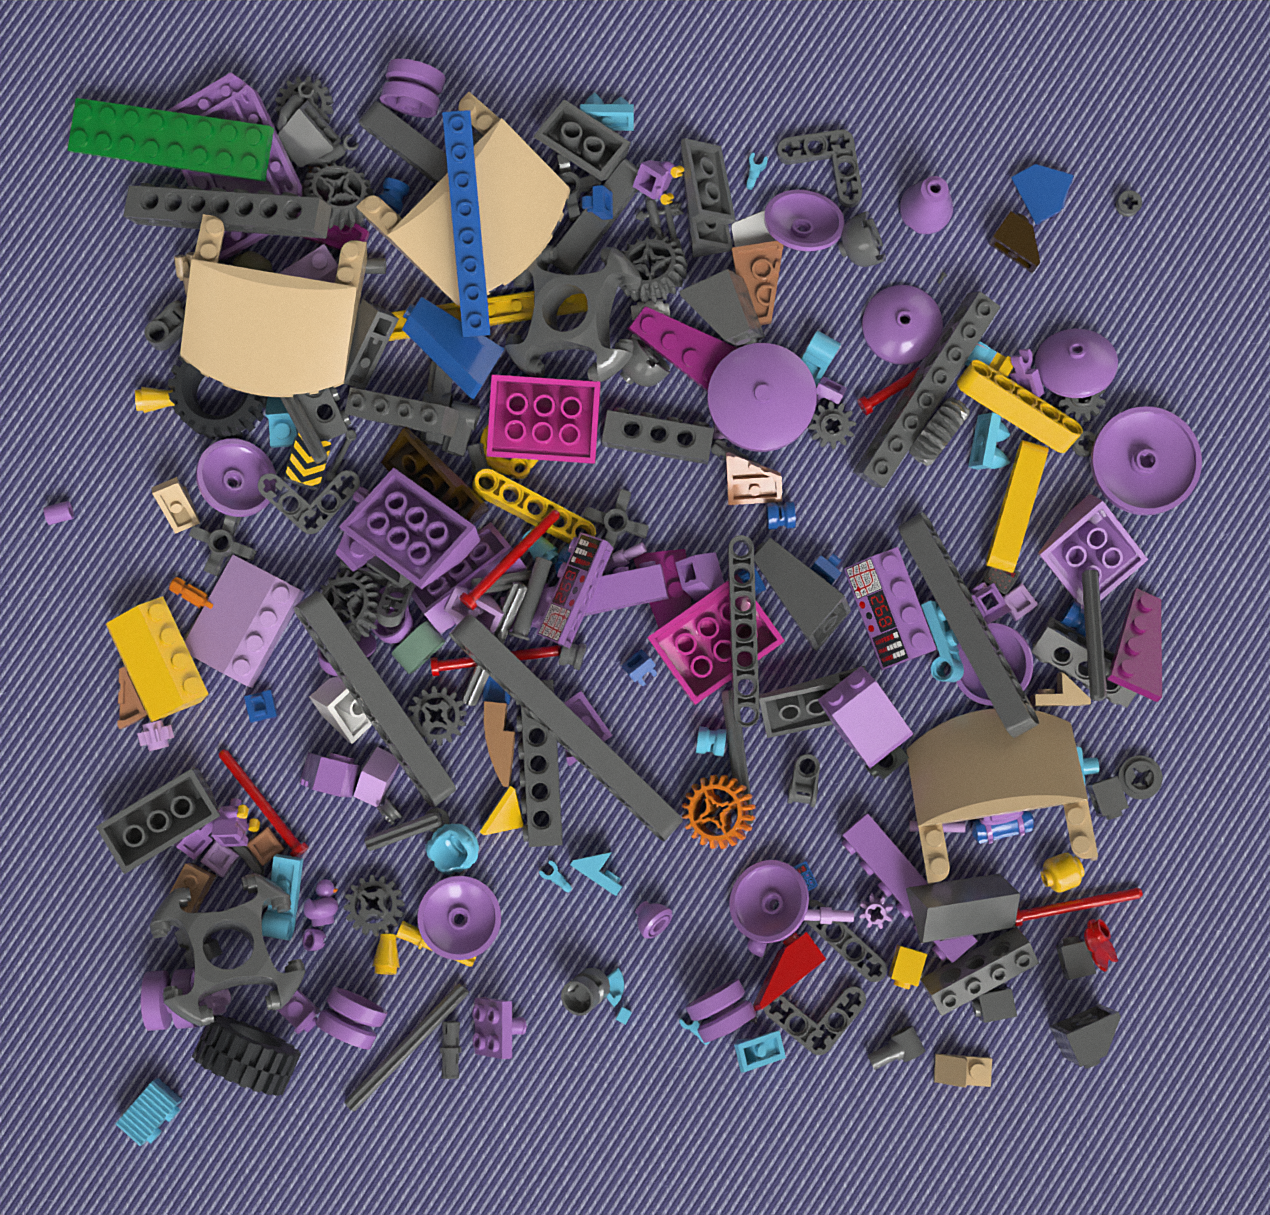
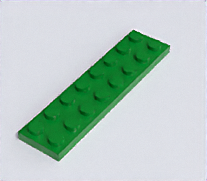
(171, 139)

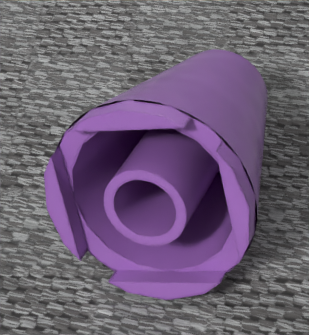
(927, 205)

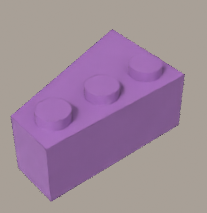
(330, 774)

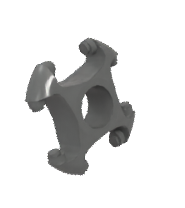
(593, 332)
(211, 979)

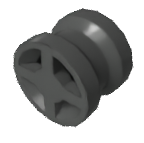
(573, 656)

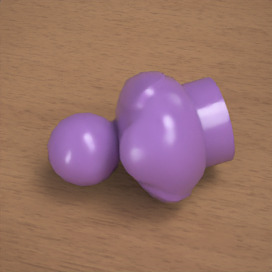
(323, 909)

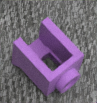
(997, 611)

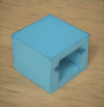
(623, 1015)

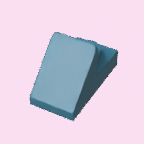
(281, 426)
(591, 868)
(759, 1050)

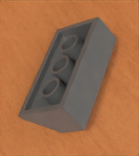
(159, 820)

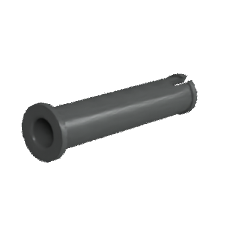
(531, 598)

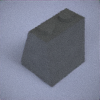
(726, 307)

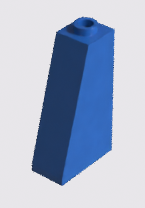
(441, 338)

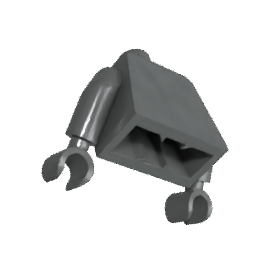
(307, 135)

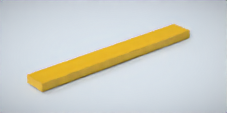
(502, 310)

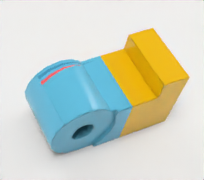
(991, 358)

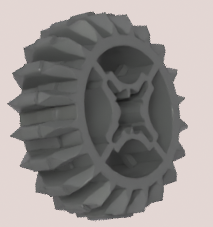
(341, 190)
(667, 270)
(939, 431)
(361, 604)

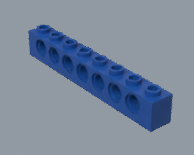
(466, 223)

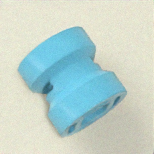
(711, 741)

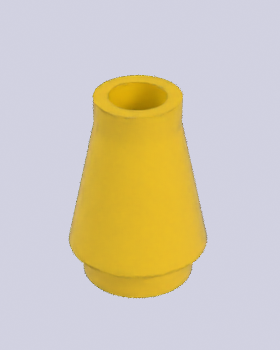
(152, 399)
(386, 956)

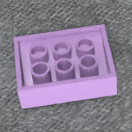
(244, 621)

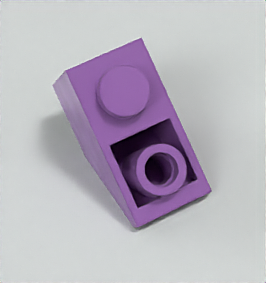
(700, 575)

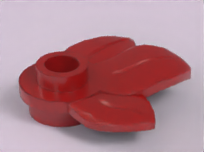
(1097, 941)

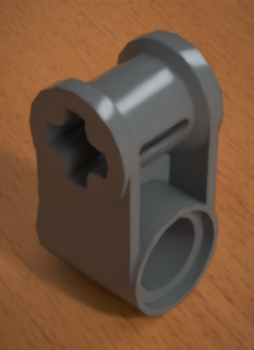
(167, 322)
(804, 782)

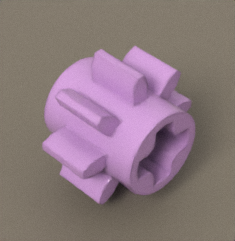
(155, 735)
(880, 917)
(217, 1001)

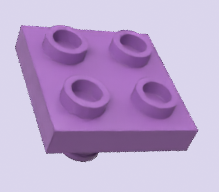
(495, 1027)

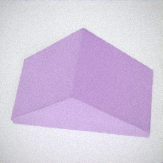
(376, 777)

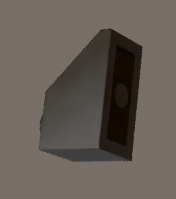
(1017, 241)

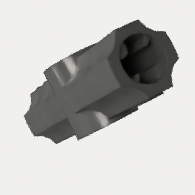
(437, 393)

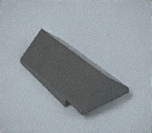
(707, 198)
(798, 706)
(963, 907)

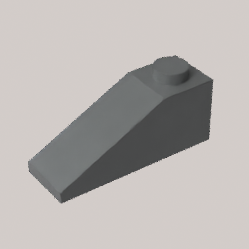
(370, 337)

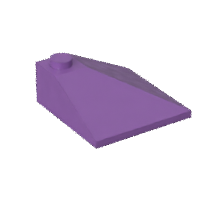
(1091, 541)

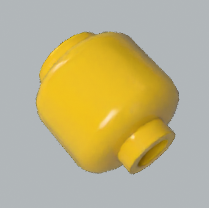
(1062, 872)

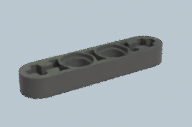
(845, 938)

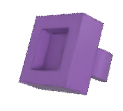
(829, 390)

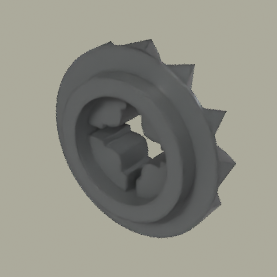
(1152, 780)

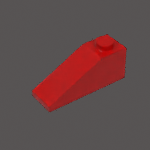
(790, 965)

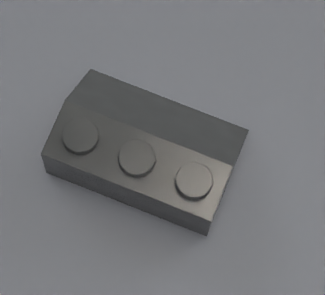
(583, 140)
(1086, 1035)

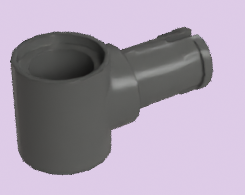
(903, 1046)

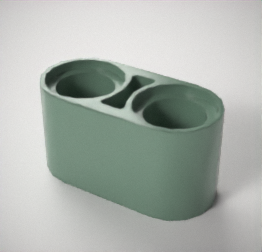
(418, 647)

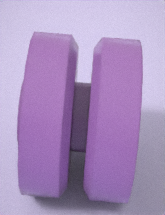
(412, 88)
(720, 1008)
(351, 1018)

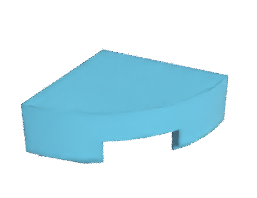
(616, 986)

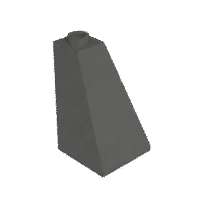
(806, 596)

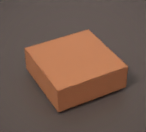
(265, 846)

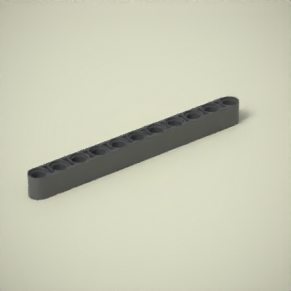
(565, 727)

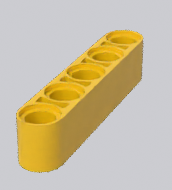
(1019, 406)
(523, 498)
(1017, 506)

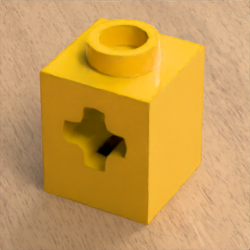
(907, 967)

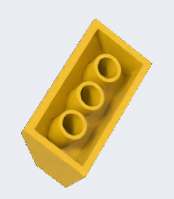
(157, 659)

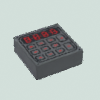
(1002, 579)

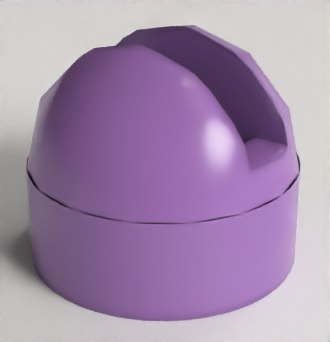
(313, 939)
(756, 948)

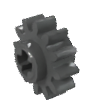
(1082, 409)
(842, 426)

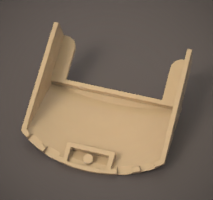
(517, 209)
(269, 328)
(981, 771)

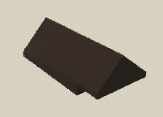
(425, 469)

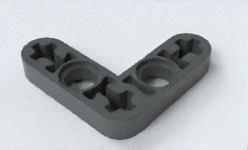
(836, 155)
(305, 509)
(387, 600)
(811, 1028)

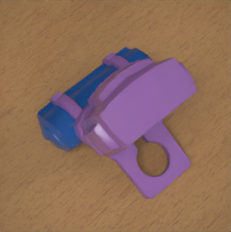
(1001, 826)

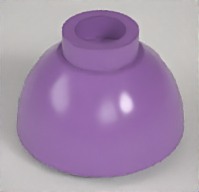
(652, 918)

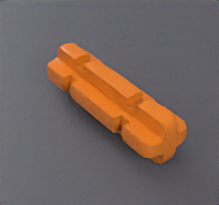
(190, 593)

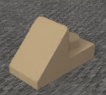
(176, 504)
(1067, 694)
(962, 1070)

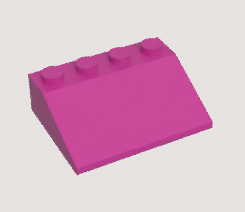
(543, 419)
(699, 644)

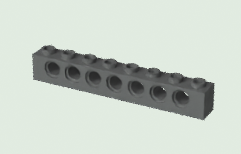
(311, 222)
(926, 389)

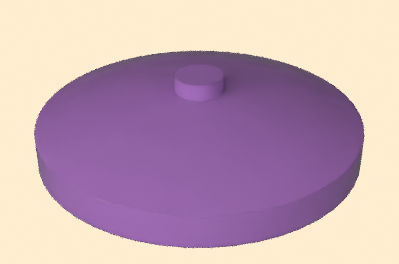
(761, 397)
(1146, 460)

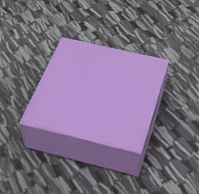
(1019, 601)
(220, 859)

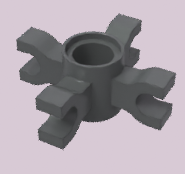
(582, 185)
(620, 510)
(217, 556)

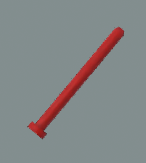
(867, 404)
(470, 599)
(467, 662)
(296, 847)
(1078, 904)

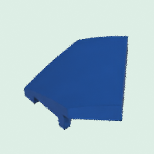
(1043, 190)

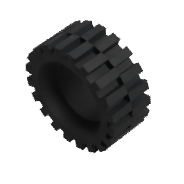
(187, 407)
(246, 1055)

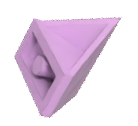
(486, 612)

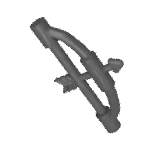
(653, 214)

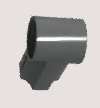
(466, 423)

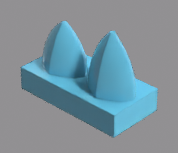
(615, 116)
(984, 450)

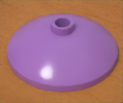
(803, 220)
(898, 341)
(1076, 373)
(241, 464)
(1016, 653)
(757, 892)
(464, 897)

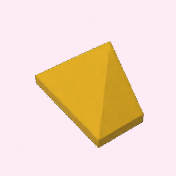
(505, 815)

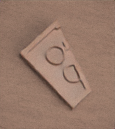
(760, 268)

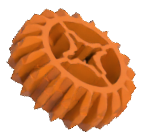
(724, 820)

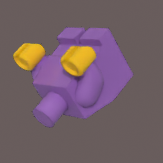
(655, 178)
(232, 825)

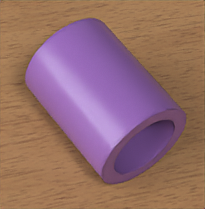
(58, 512)

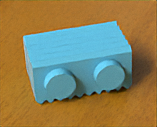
(149, 1111)

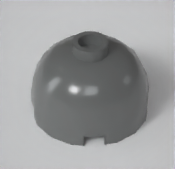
(861, 241)
(645, 366)

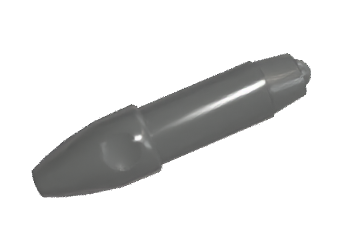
(249, 858)

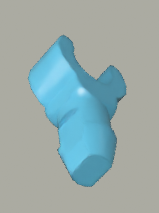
(754, 171)
(557, 877)
(693, 1028)

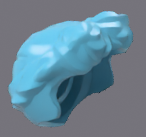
(452, 848)

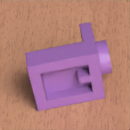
(300, 1012)

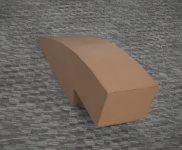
(499, 742)

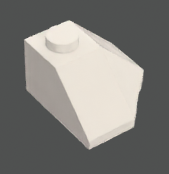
(340, 709)

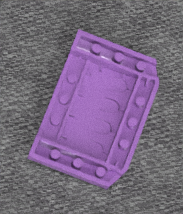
(237, 101)

